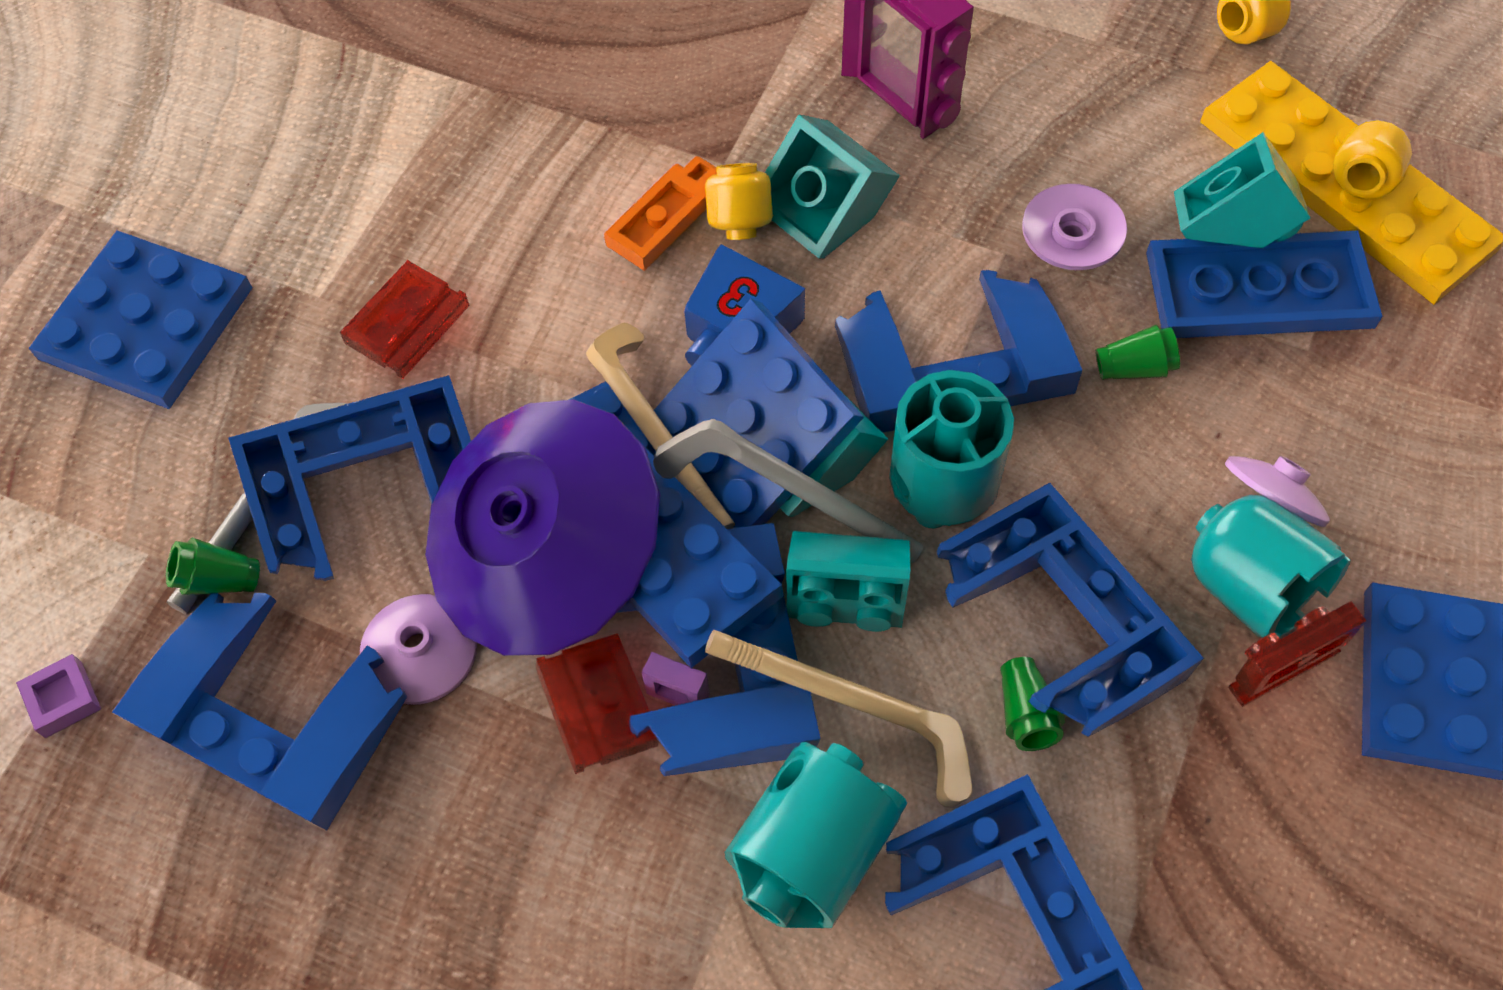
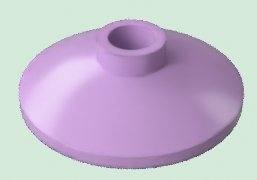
(1077, 212)
(1281, 484)
(432, 666)

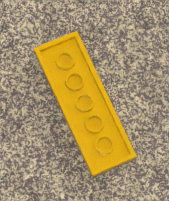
(1412, 231)

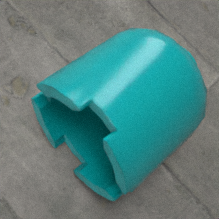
(1264, 562)

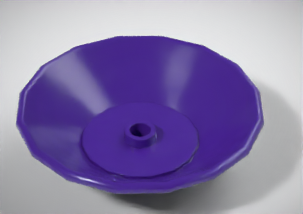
(572, 549)

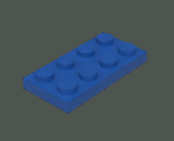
(1284, 288)
(699, 576)

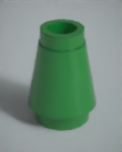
(1140, 355)
(209, 569)
(1023, 723)

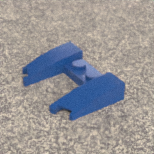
(1032, 367)
(282, 455)
(1145, 647)
(745, 726)
(305, 775)
(1017, 833)

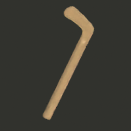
(604, 357)
(940, 729)

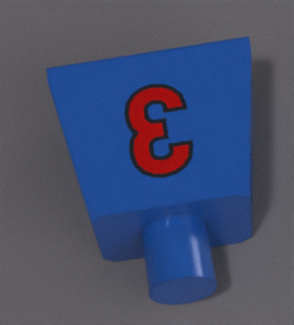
(725, 290)

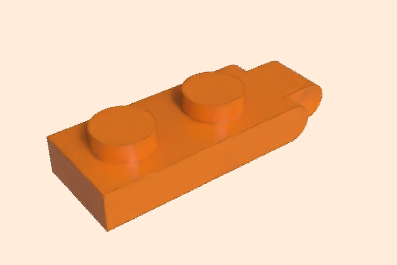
(661, 213)

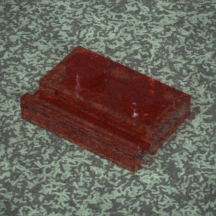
(404, 319)
(1279, 660)
(592, 702)

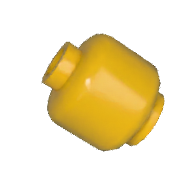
(1252, 19)
(1372, 159)
(738, 200)

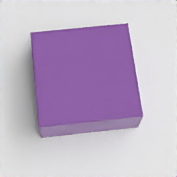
(674, 680)
(58, 696)

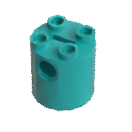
(950, 447)
(813, 837)

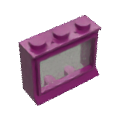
(910, 55)

